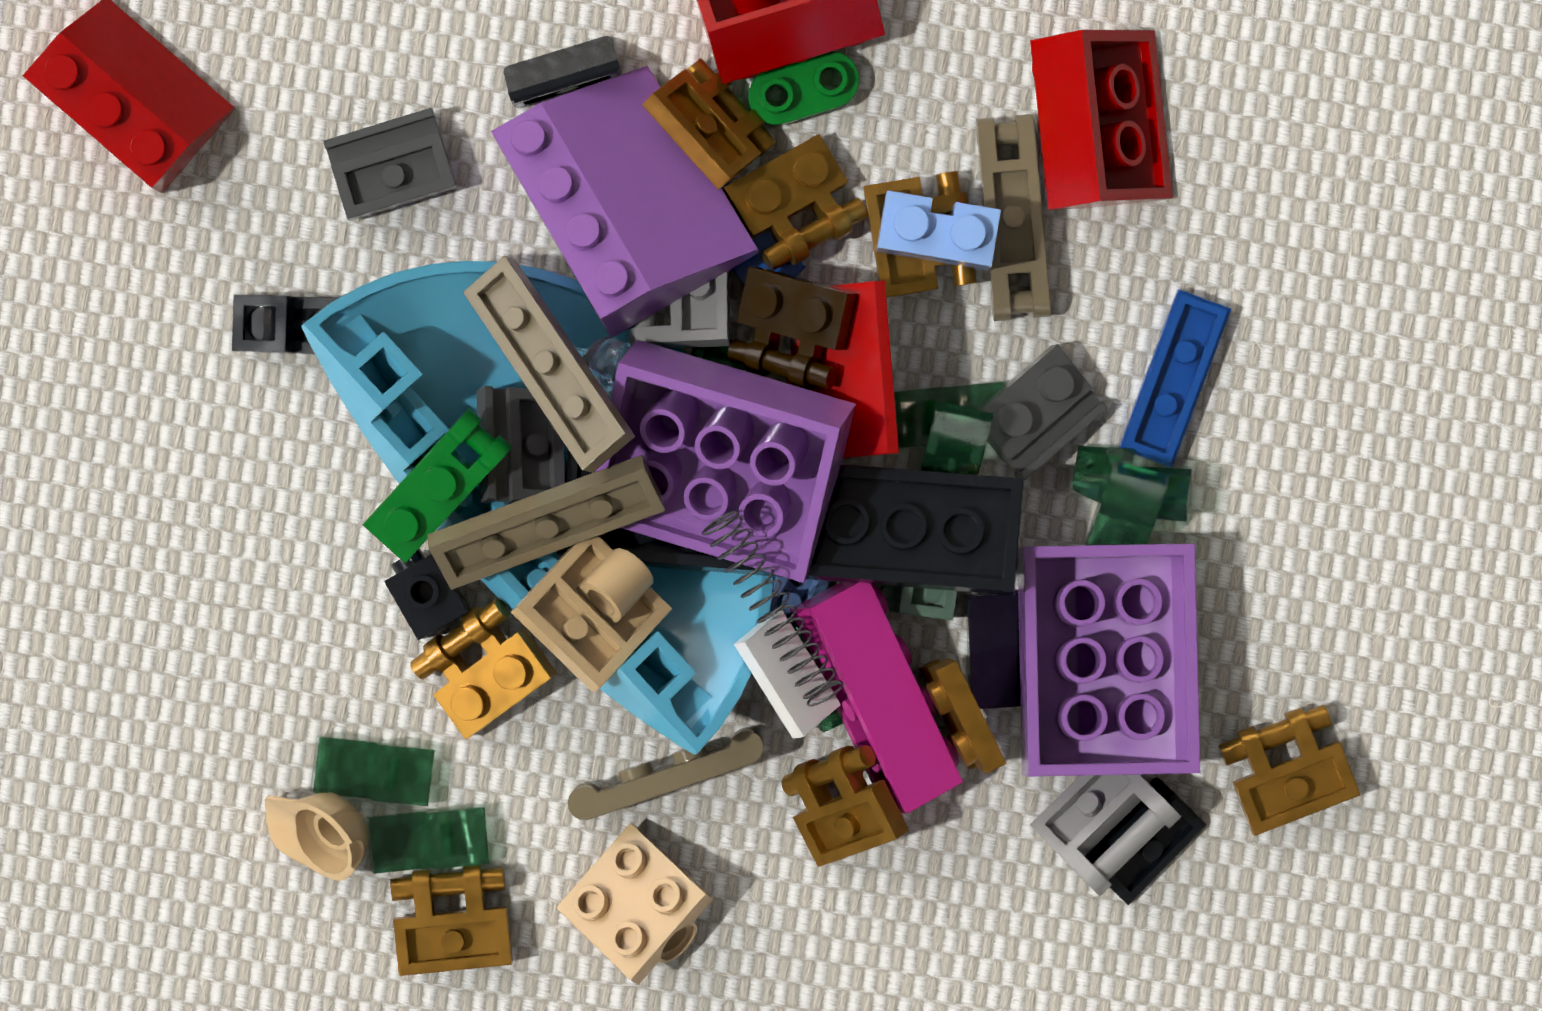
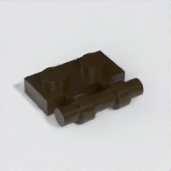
(799, 310)

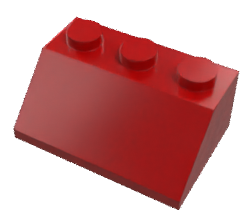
(769, 34)
(129, 93)
(1101, 118)
(865, 373)

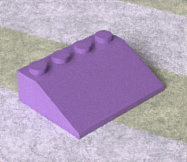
(622, 199)
(730, 445)
(1108, 660)

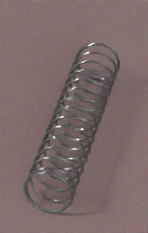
(821, 688)

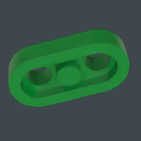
(804, 89)

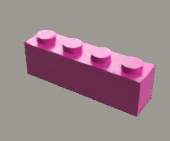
(879, 693)

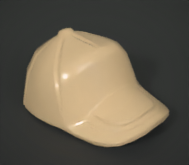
(319, 832)

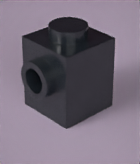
(425, 595)

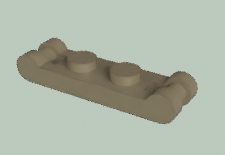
(1020, 233)
(643, 783)

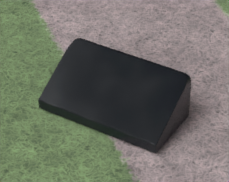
(561, 71)
(993, 649)
(1157, 852)

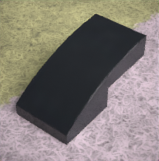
(273, 322)

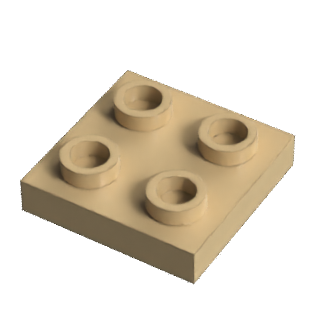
(593, 609)
(636, 905)

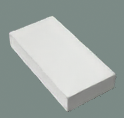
(779, 685)

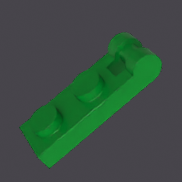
(435, 487)

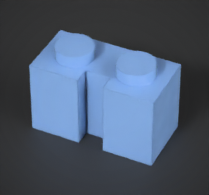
(959, 239)

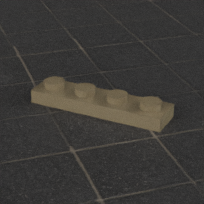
(549, 364)
(546, 522)

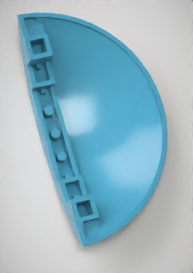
(410, 366)

